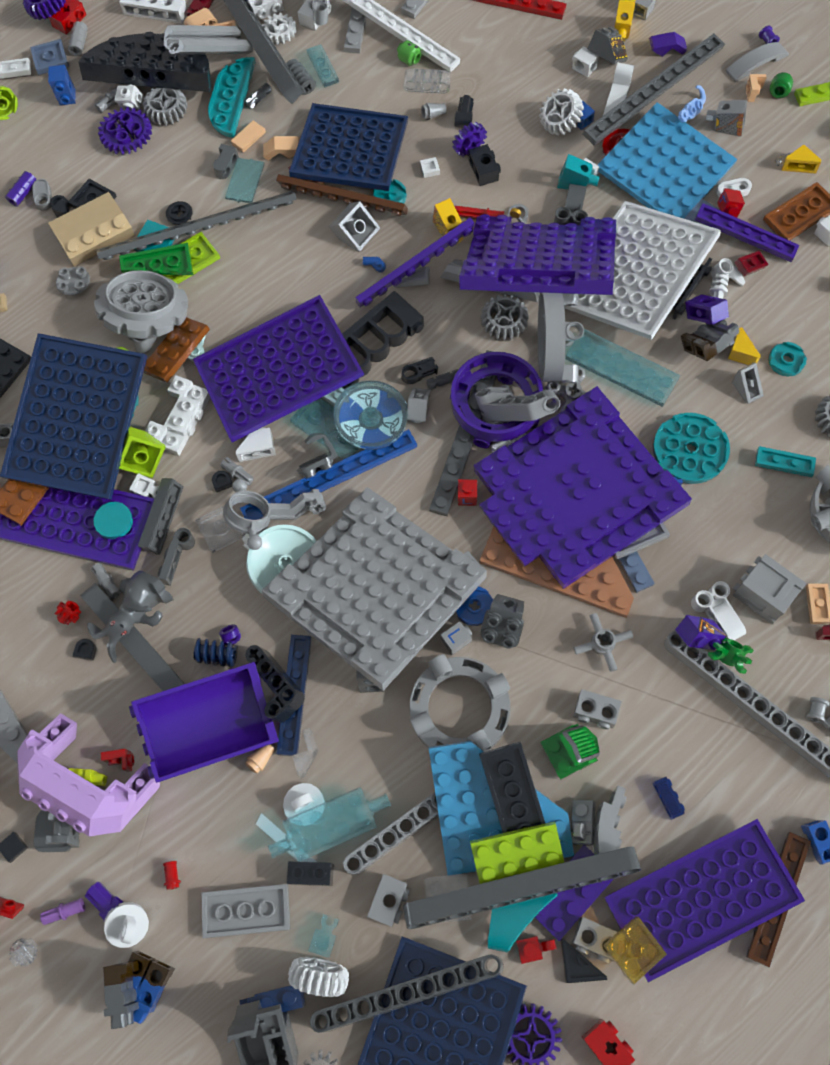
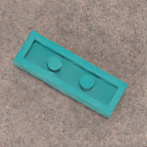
(785, 461)

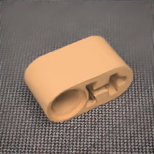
(201, 18)

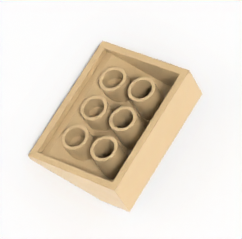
(91, 228)

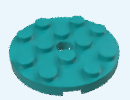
(694, 429)

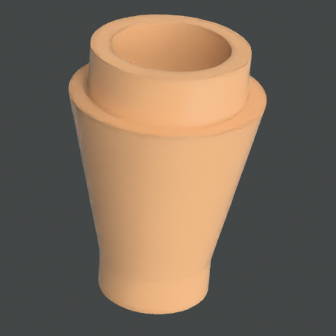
(259, 759)

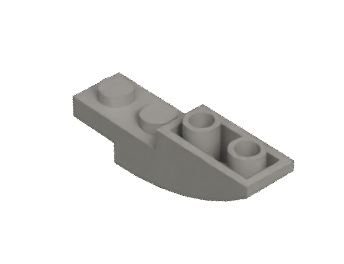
(605, 836)

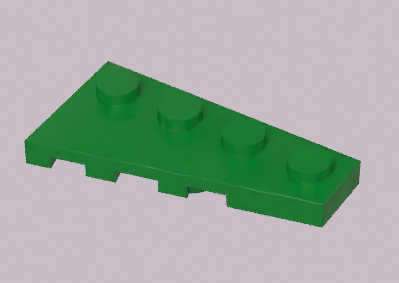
(164, 260)

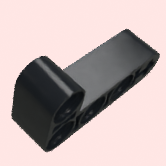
(272, 679)

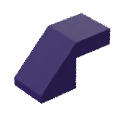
(665, 42)

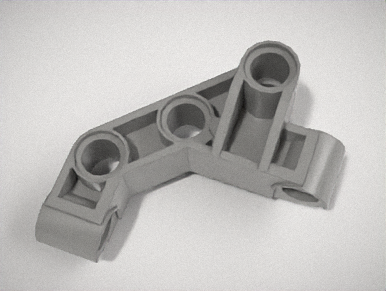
(500, 405)

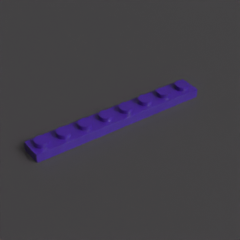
(421, 259)

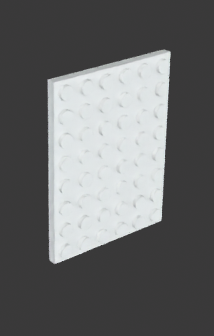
(651, 269)

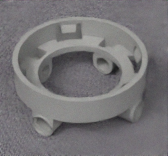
(552, 335)
(443, 668)

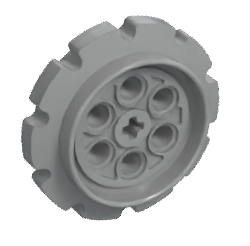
(141, 304)

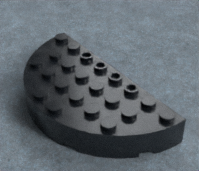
(145, 62)

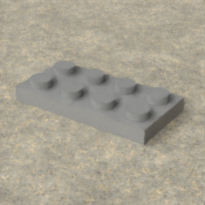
(245, 911)

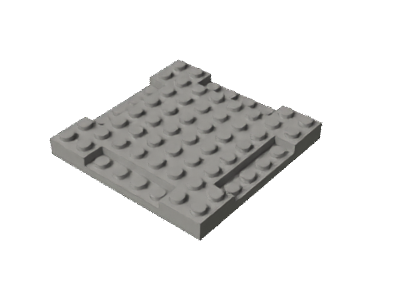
(375, 588)

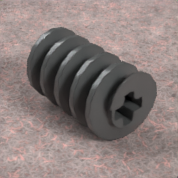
(302, 76)

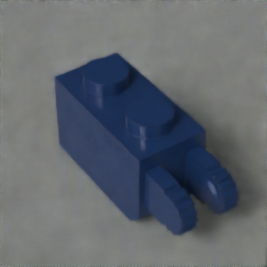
(286, 996)

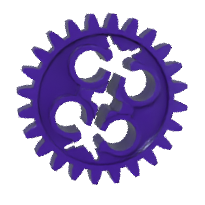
(132, 123)

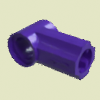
(102, 899)

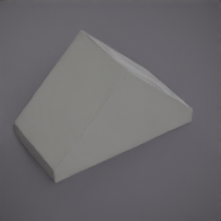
(748, 383)

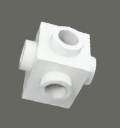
(129, 97)

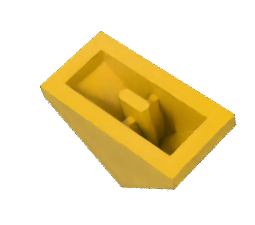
(802, 161)
(743, 349)

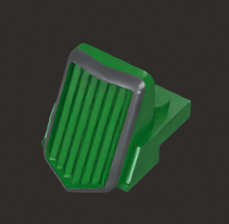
(571, 750)

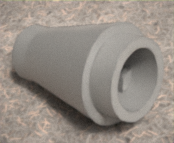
(432, 110)

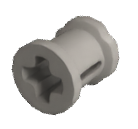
(817, 710)

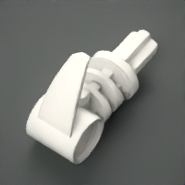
(721, 273)

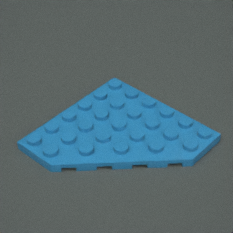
(468, 807)

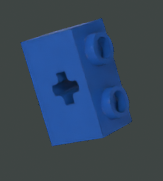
(62, 85)

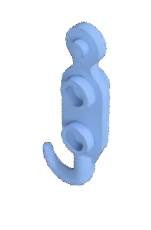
(693, 107)

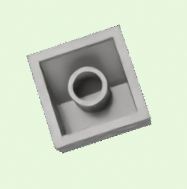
(355, 226)

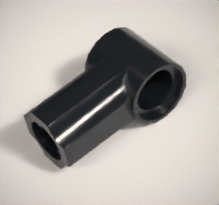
(464, 113)

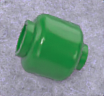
(781, 85)

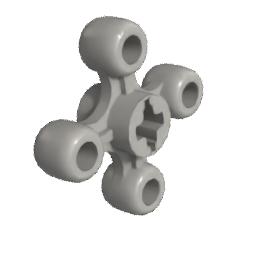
(565, 391)

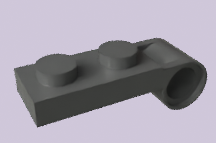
(173, 555)

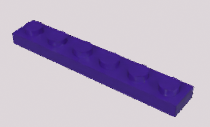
(747, 232)

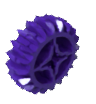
(42, 8)
(530, 1058)

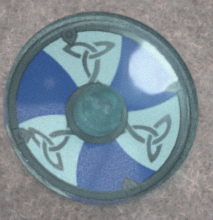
(370, 415)

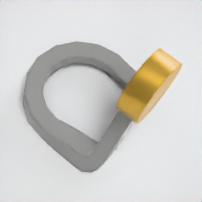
(515, 213)

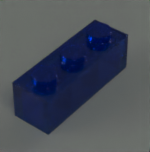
(669, 798)

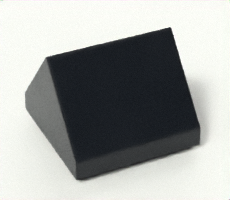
(60, 208)

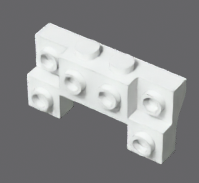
(183, 416)

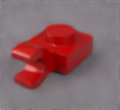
(531, 949)

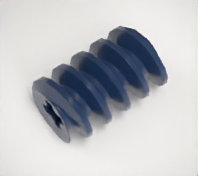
(215, 653)

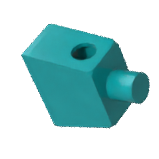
(576, 172)

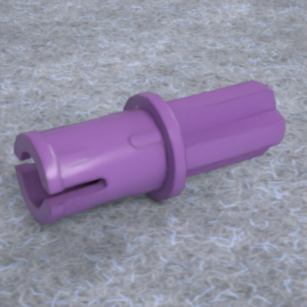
(62, 911)

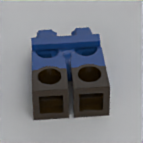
(148, 983)

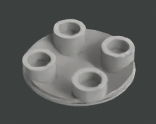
(72, 280)

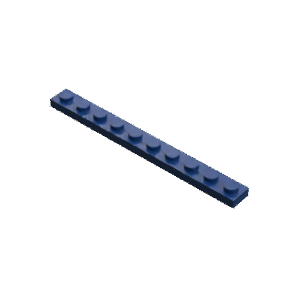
(336, 474)

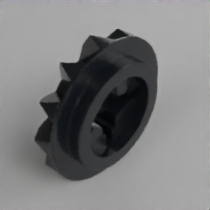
(174, 209)

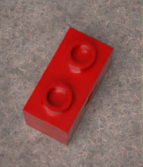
(65, 18)
(596, 1040)

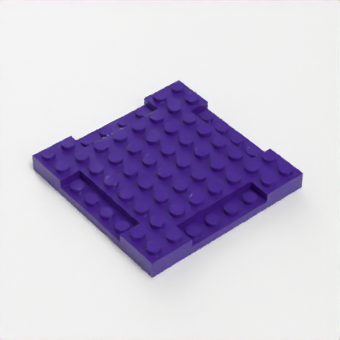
(540, 256)

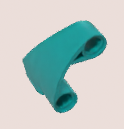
(511, 920)

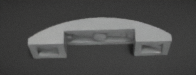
(756, 58)

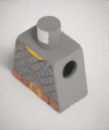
(729, 117)

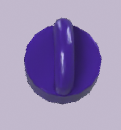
(230, 632)

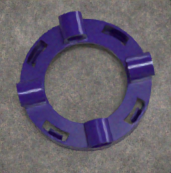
(508, 369)

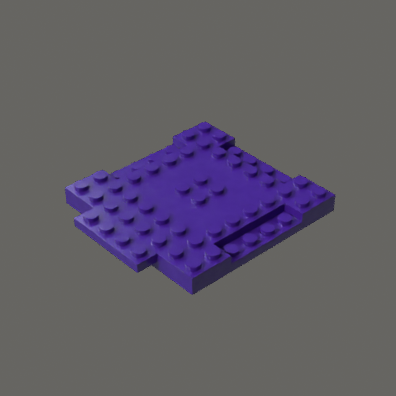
(577, 489)

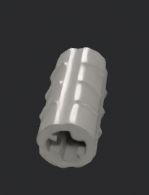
(77, 38)

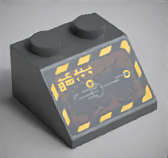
(608, 45)

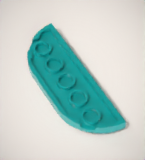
(230, 95)

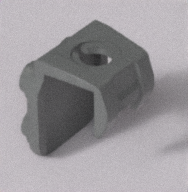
(323, 461)
(503, 622)
(53, 834)

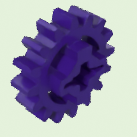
(469, 138)

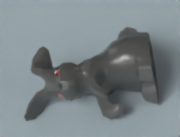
(140, 596)

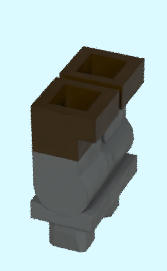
(710, 339)
(120, 993)

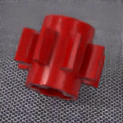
(67, 612)

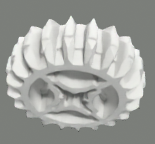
(561, 112)
(318, 976)

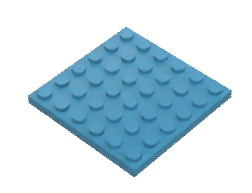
(666, 163)

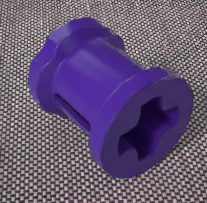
(768, 35)

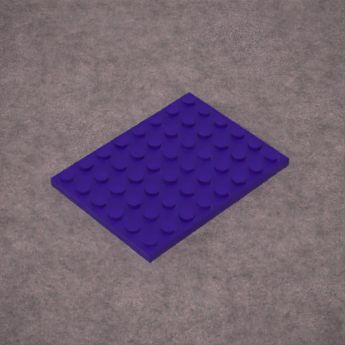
(277, 368)

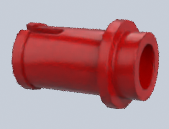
(171, 875)

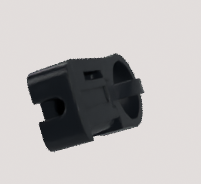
(421, 368)

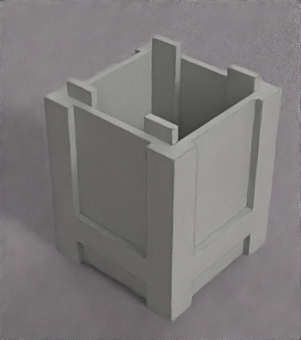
(768, 588)

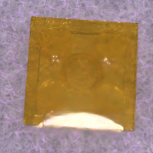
(635, 950)

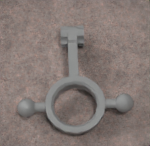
(306, 501)

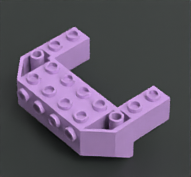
(68, 794)

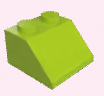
(141, 453)

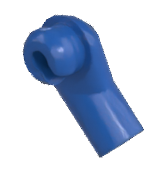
(376, 262)

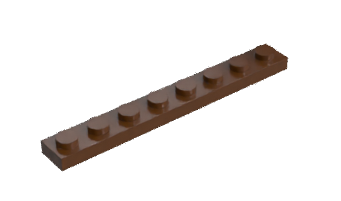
(346, 196)

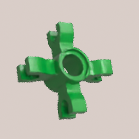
(732, 654)

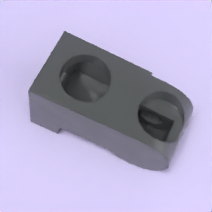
(226, 162)

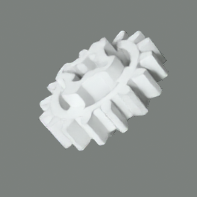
(280, 27)

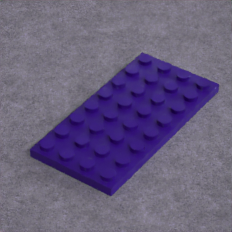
(66, 526)
(708, 896)

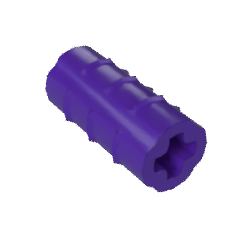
(20, 189)

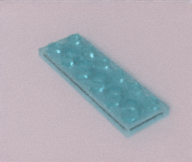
(623, 367)

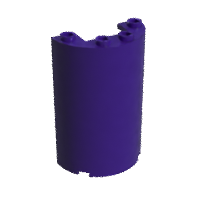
(203, 722)

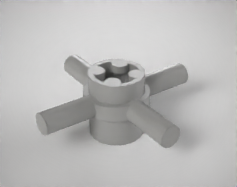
(605, 635)

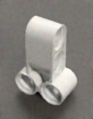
(720, 610)

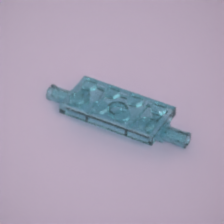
(329, 824)

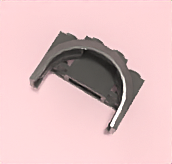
(263, 1035)

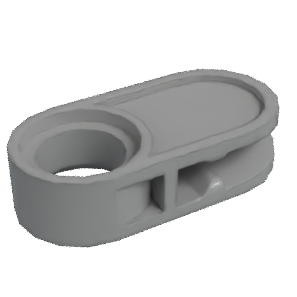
(41, 191)

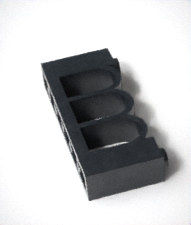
(400, 312)

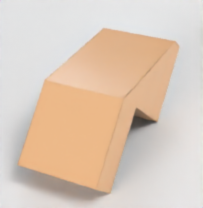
(280, 144)

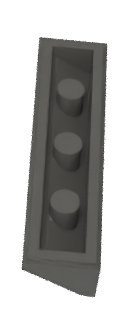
(161, 515)

